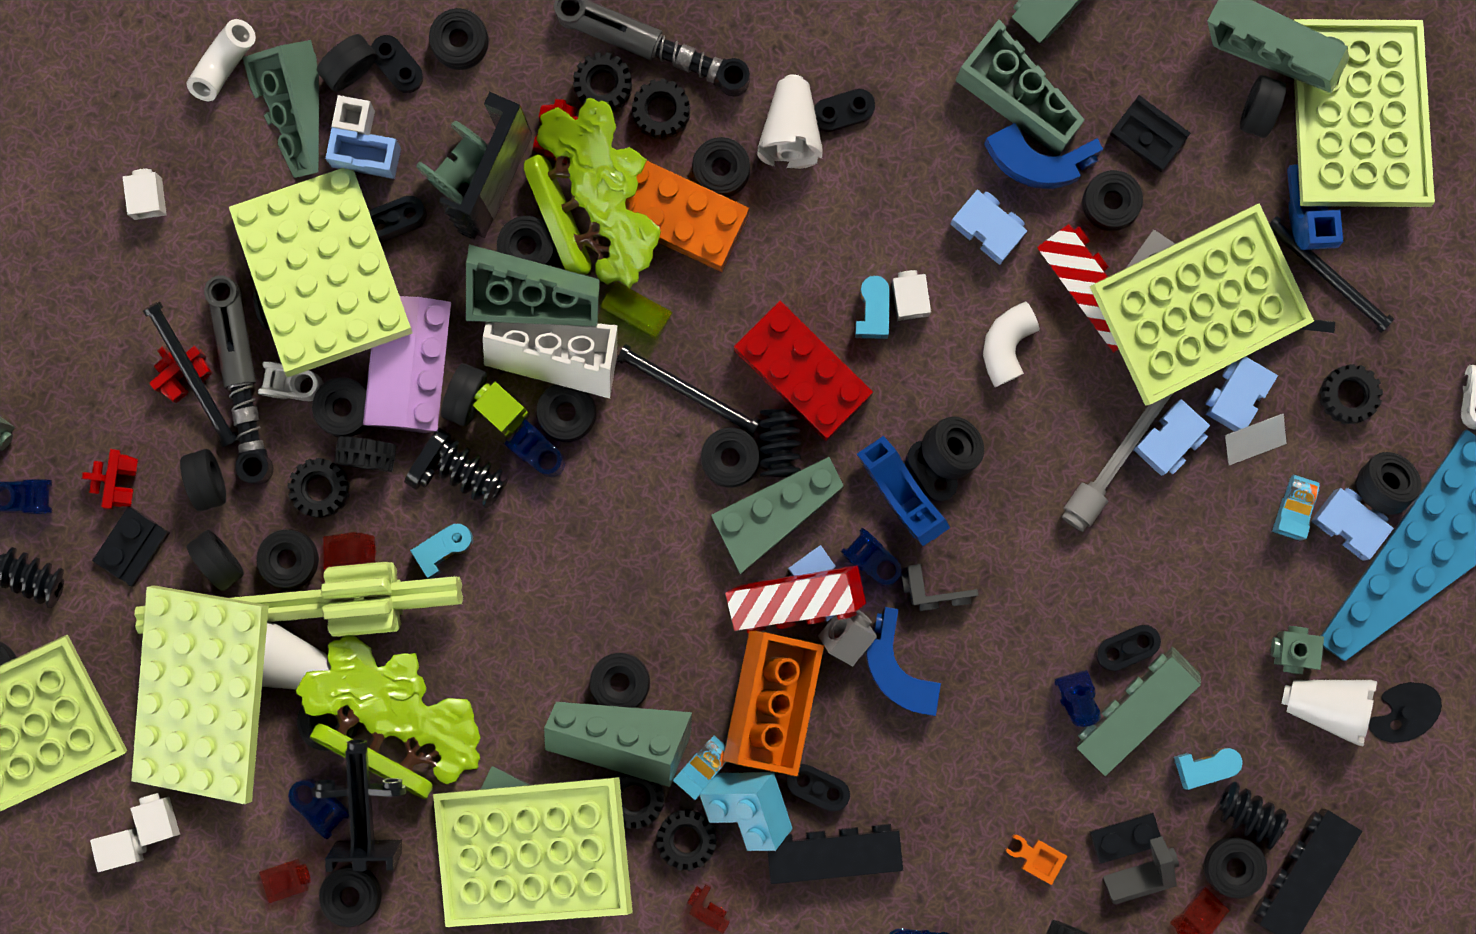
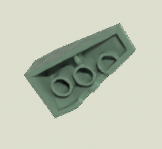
(291, 89)

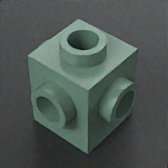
(1309, 650)

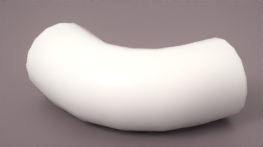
(221, 59)
(1002, 342)

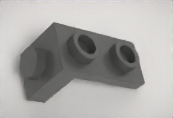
(913, 583)
(1146, 877)

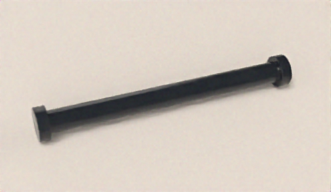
(1332, 277)
(190, 374)
(688, 390)

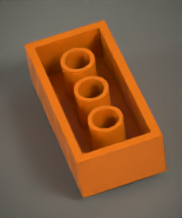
(689, 215)
(773, 703)

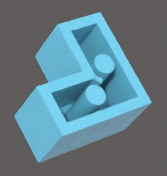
(753, 802)

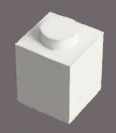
(353, 115)
(144, 194)
(911, 295)
(154, 819)
(117, 850)

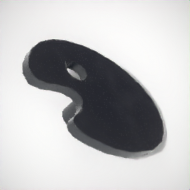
(1414, 706)

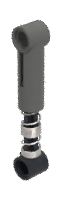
(650, 43)
(238, 375)

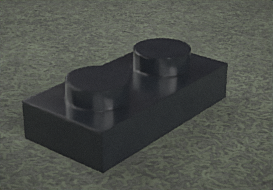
(1124, 838)

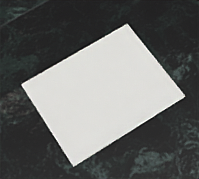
(1255, 439)

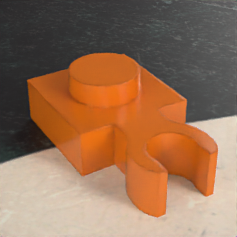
(1040, 859)

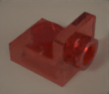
(348, 549)
(285, 880)
(711, 915)
(1200, 915)

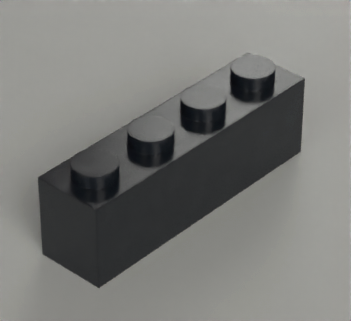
(836, 855)
(1308, 873)

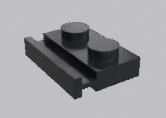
(1150, 133)
(131, 546)

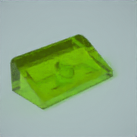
(636, 310)

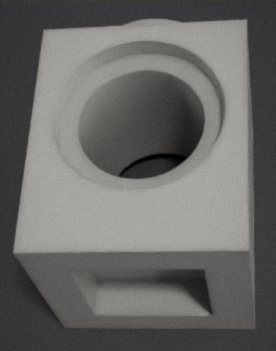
(848, 637)

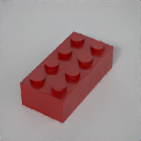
(803, 370)

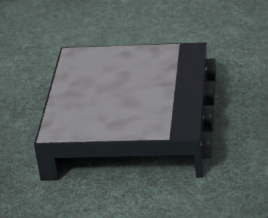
(494, 171)

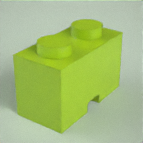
(500, 408)

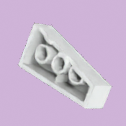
(555, 354)

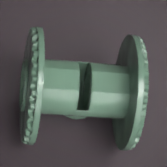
(451, 174)

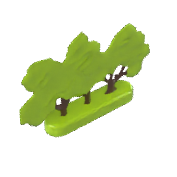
(600, 184)
(390, 705)

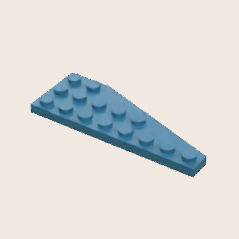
(1420, 557)

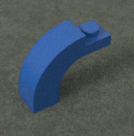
(1034, 169)
(1312, 225)
(902, 491)
(894, 683)

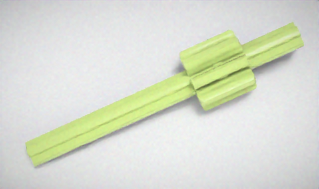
(355, 599)

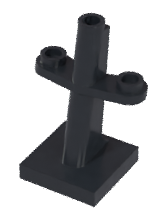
(363, 846)

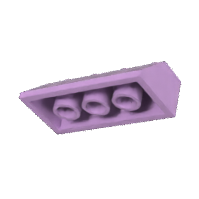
(409, 371)

